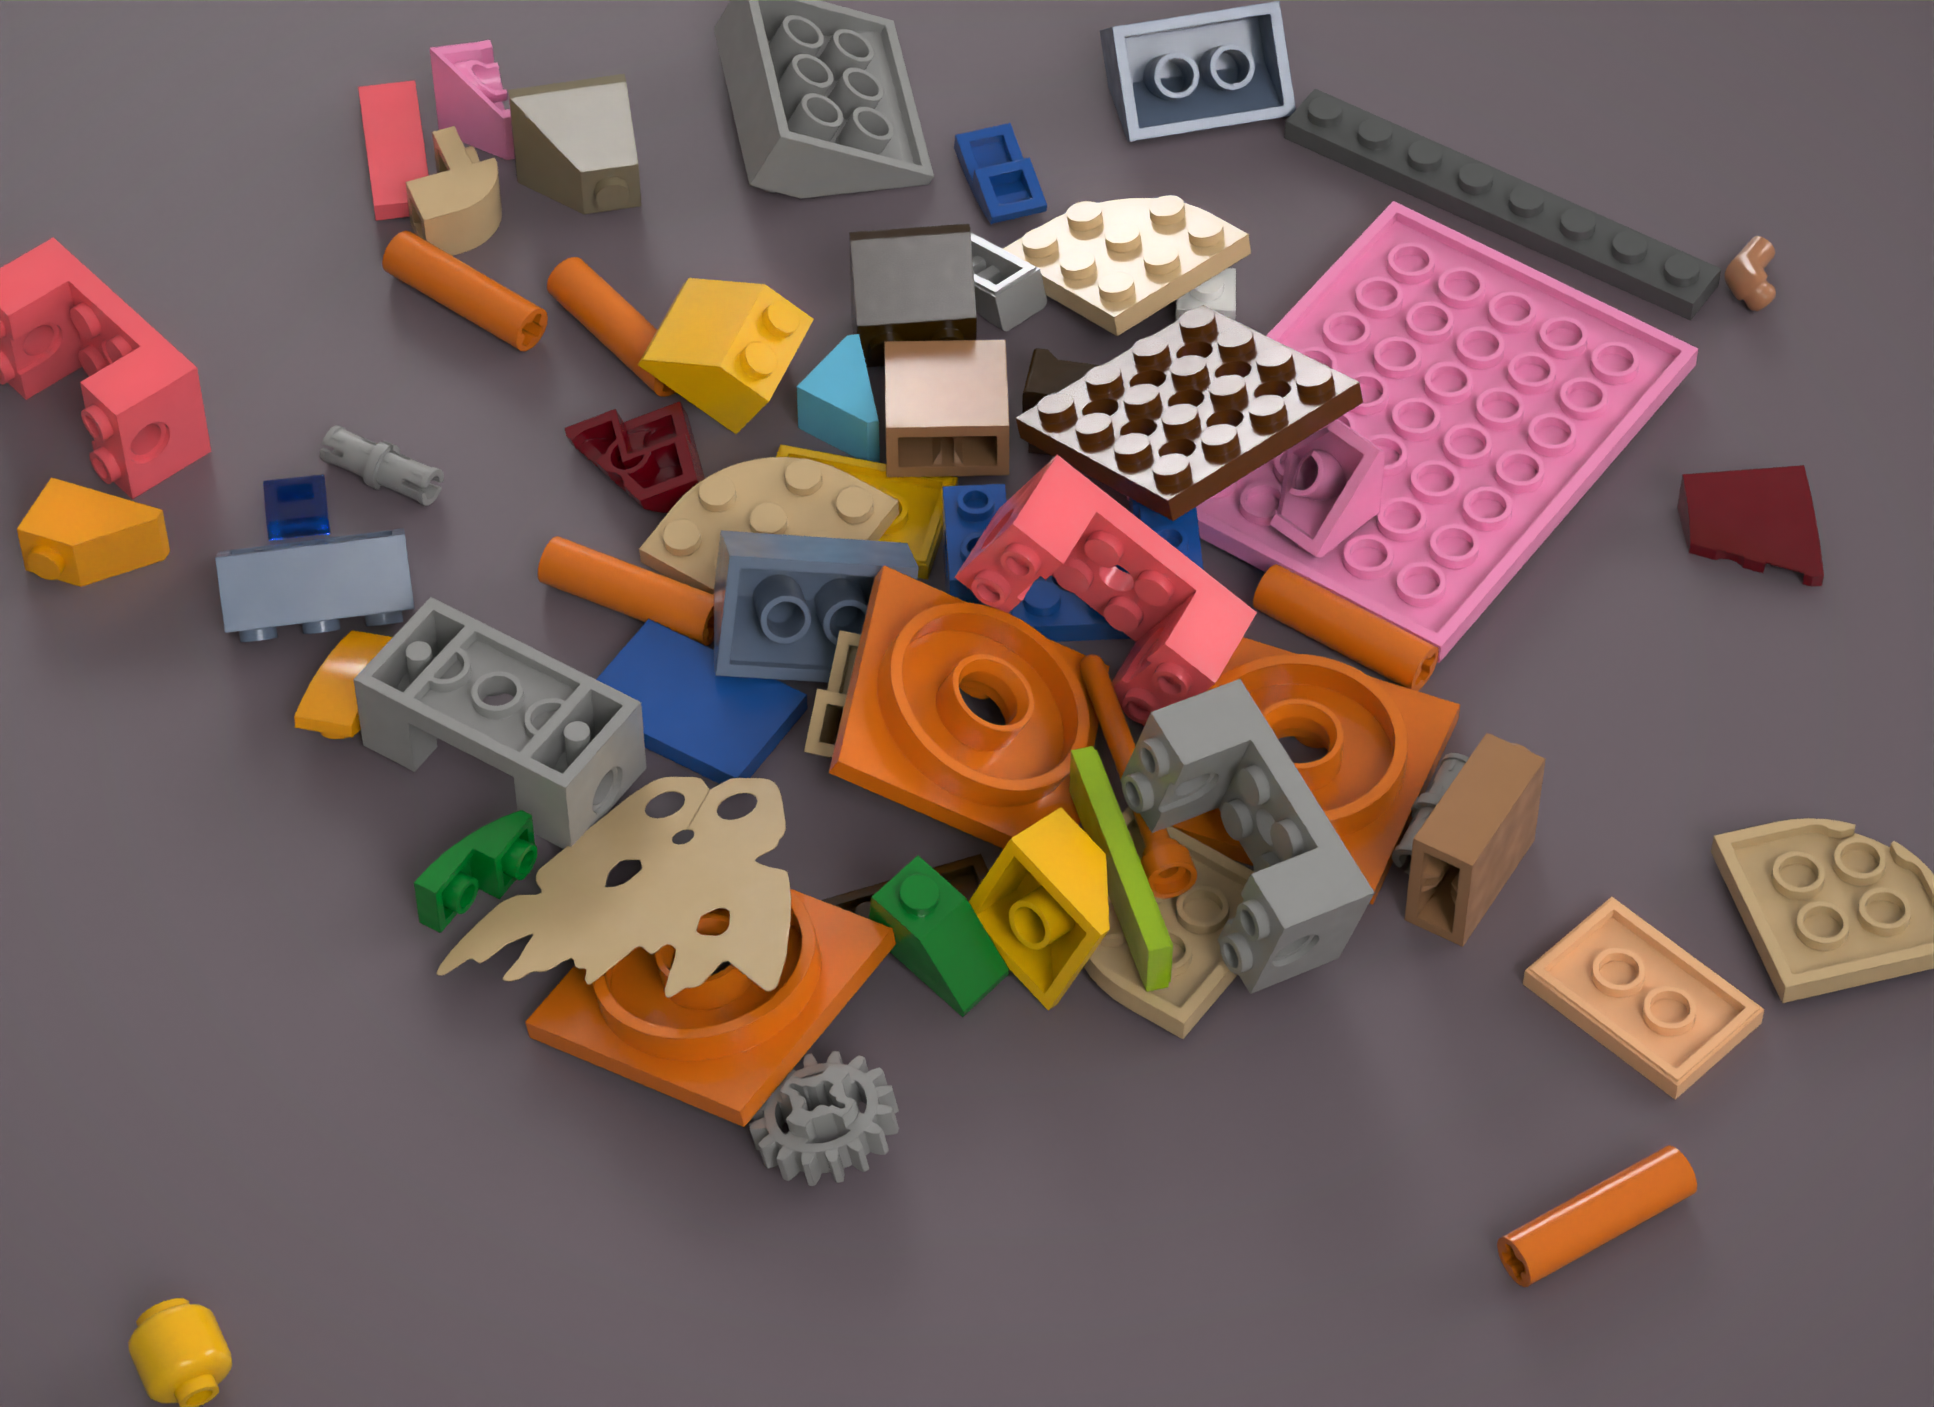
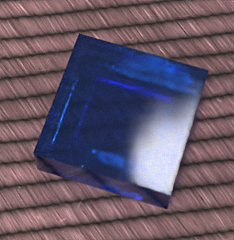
(296, 507)

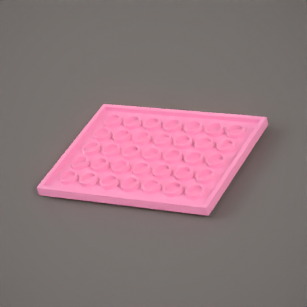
(1491, 414)

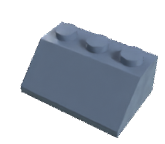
(1199, 71)
(315, 584)
(790, 597)

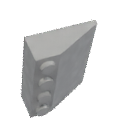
(820, 99)

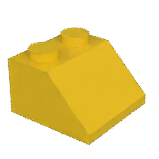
(726, 347)
(1046, 904)

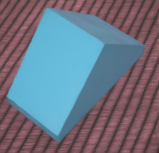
(839, 403)

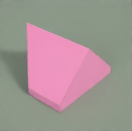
(472, 96)
(1329, 488)

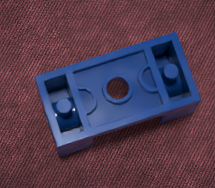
(1045, 607)

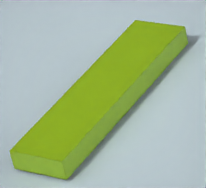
(1126, 878)

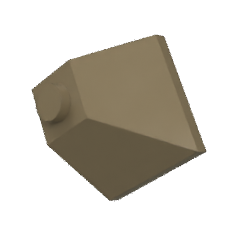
(577, 143)

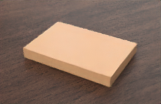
(1643, 997)

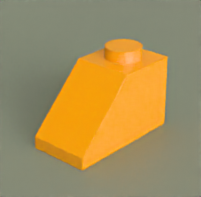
(89, 534)

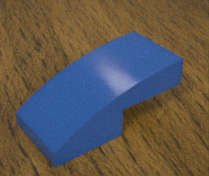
(999, 174)

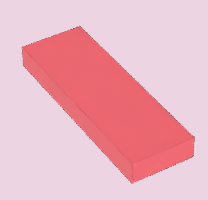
(392, 144)

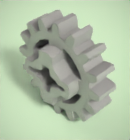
(825, 1119)

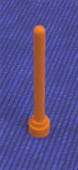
(1164, 859)

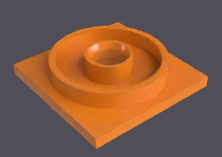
(1377, 739)
(921, 743)
(727, 1038)

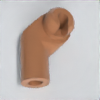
(1747, 275)

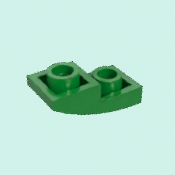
(481, 861)

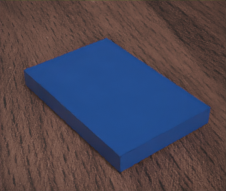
(697, 718)

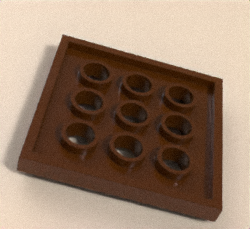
(1188, 411)

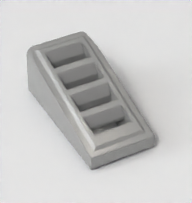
(1005, 285)

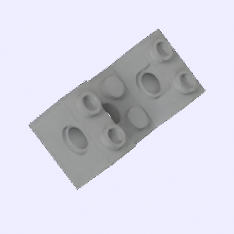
(560, 737)
(1304, 880)

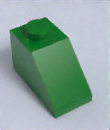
(939, 936)

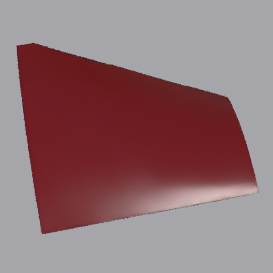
(645, 456)
(1753, 519)

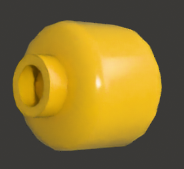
(180, 1353)

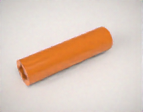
(465, 290)
(605, 316)
(627, 589)
(1345, 627)
(1597, 1216)

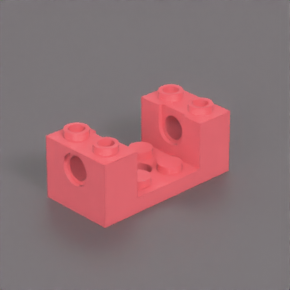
(139, 390)
(1166, 603)

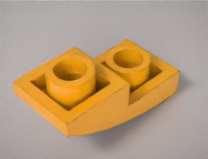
(331, 698)

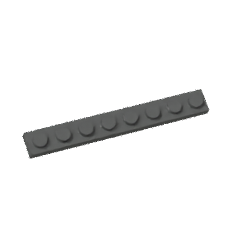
(1503, 204)

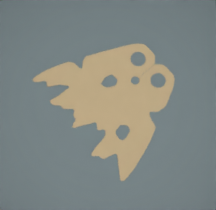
(660, 903)

